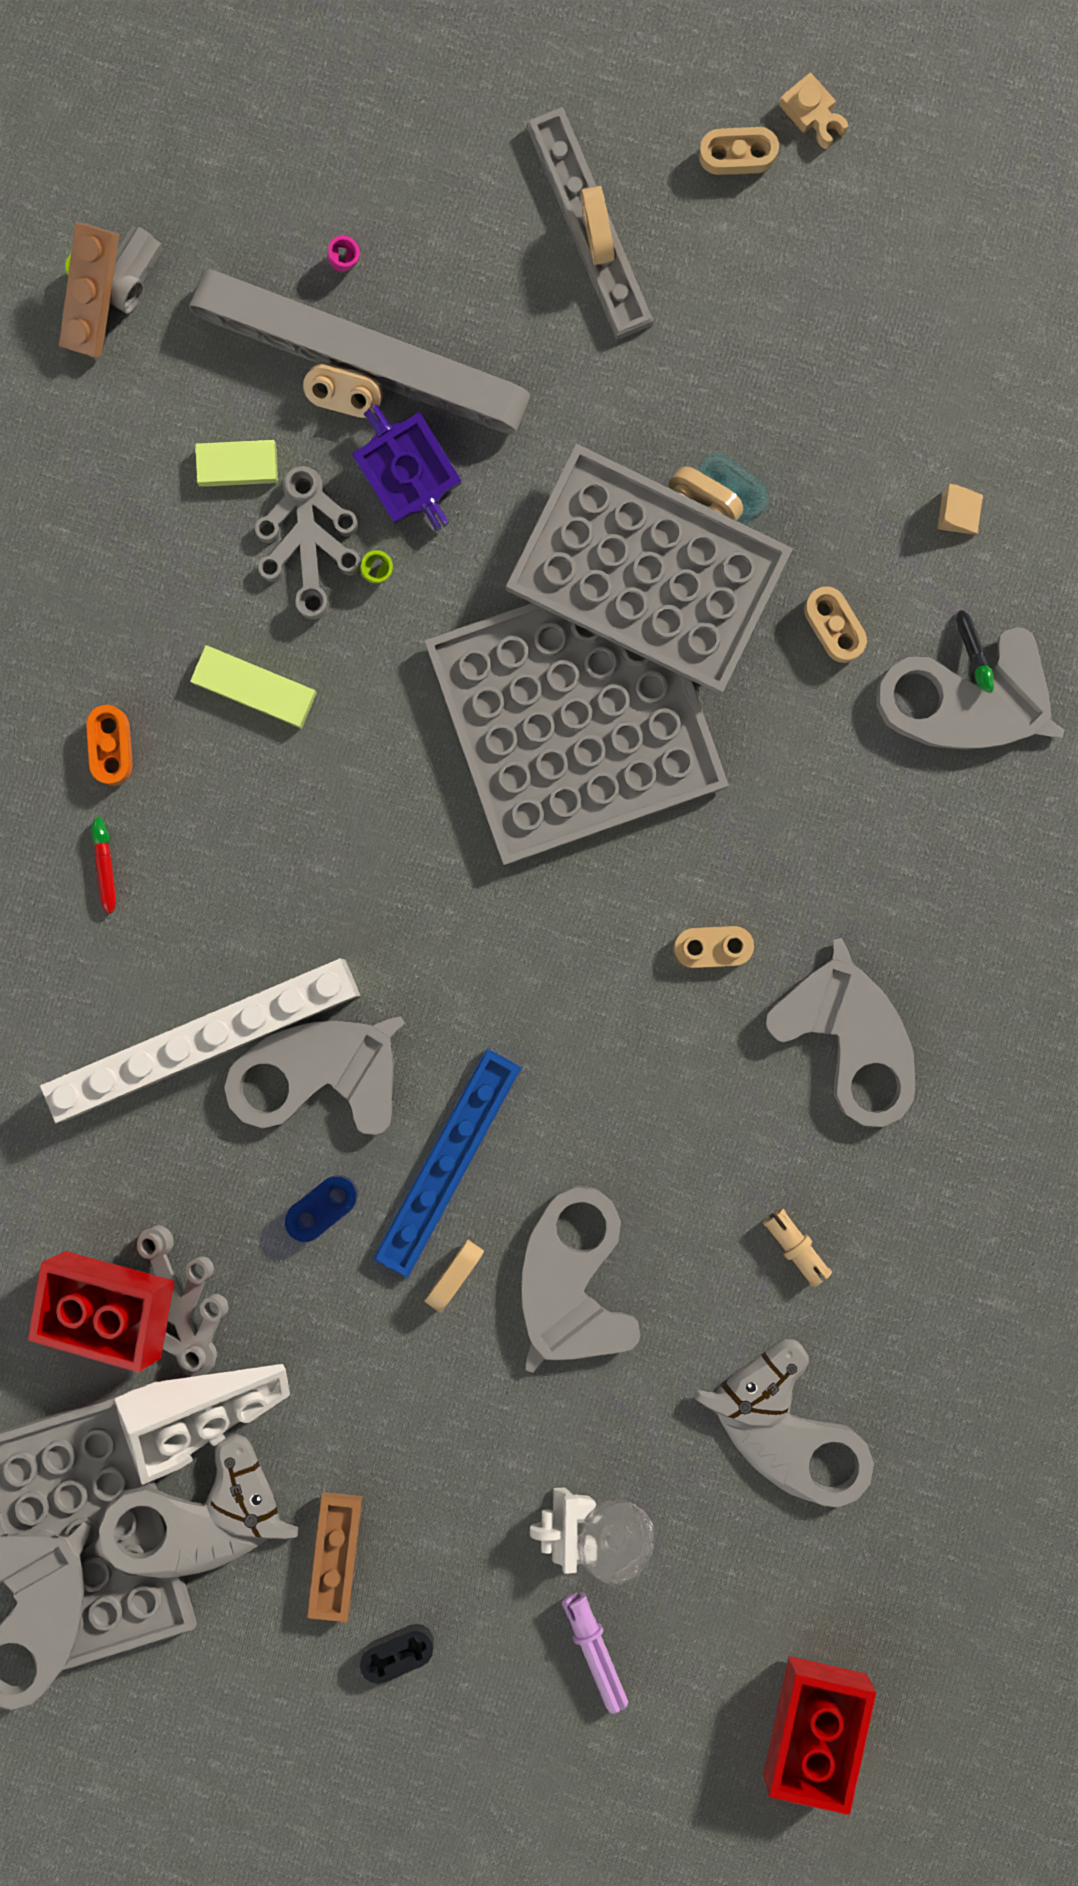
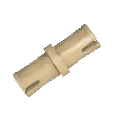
(797, 1247)

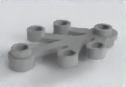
(306, 535)
(184, 1304)

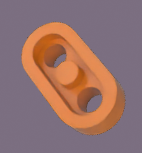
(107, 747)

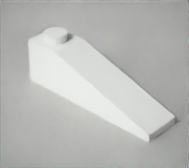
(181, 1415)

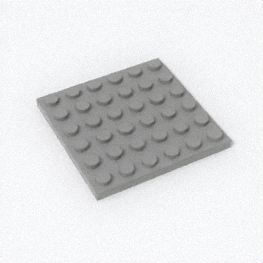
(569, 729)

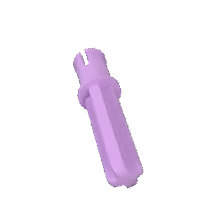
(588, 1635)

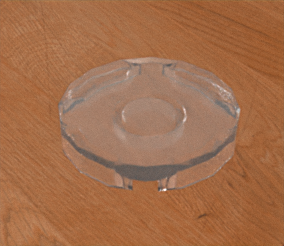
(616, 1541)

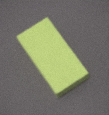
(236, 463)

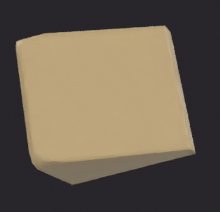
(960, 510)

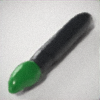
(975, 651)

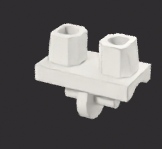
(559, 1527)

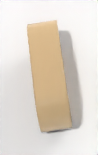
(597, 225)
(454, 1276)

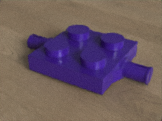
(406, 468)

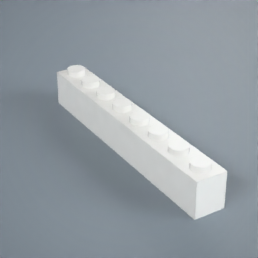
(200, 1040)

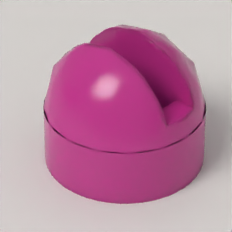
(351, 253)

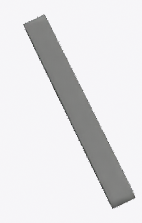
(351, 346)

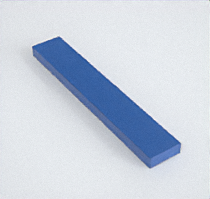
(447, 1163)

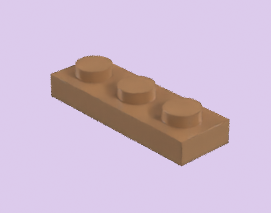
(88, 289)
(335, 1557)

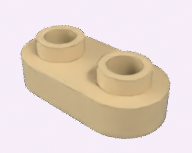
(737, 146)
(342, 387)
(706, 492)
(838, 624)
(714, 947)

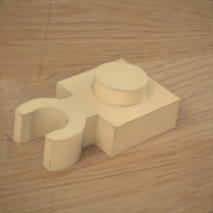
(811, 106)

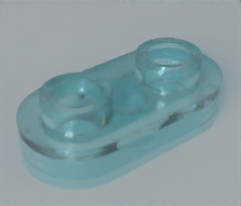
(739, 481)

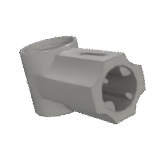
(132, 265)

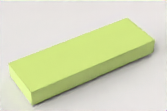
(253, 686)

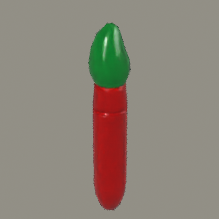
(104, 868)

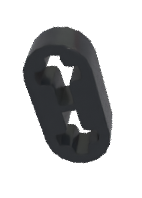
(400, 1662)

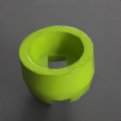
(383, 571)

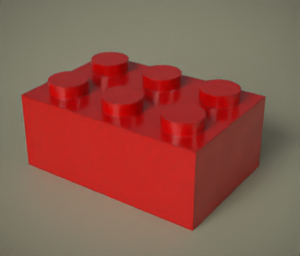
(101, 1311)
(819, 1735)

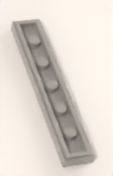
(568, 175)

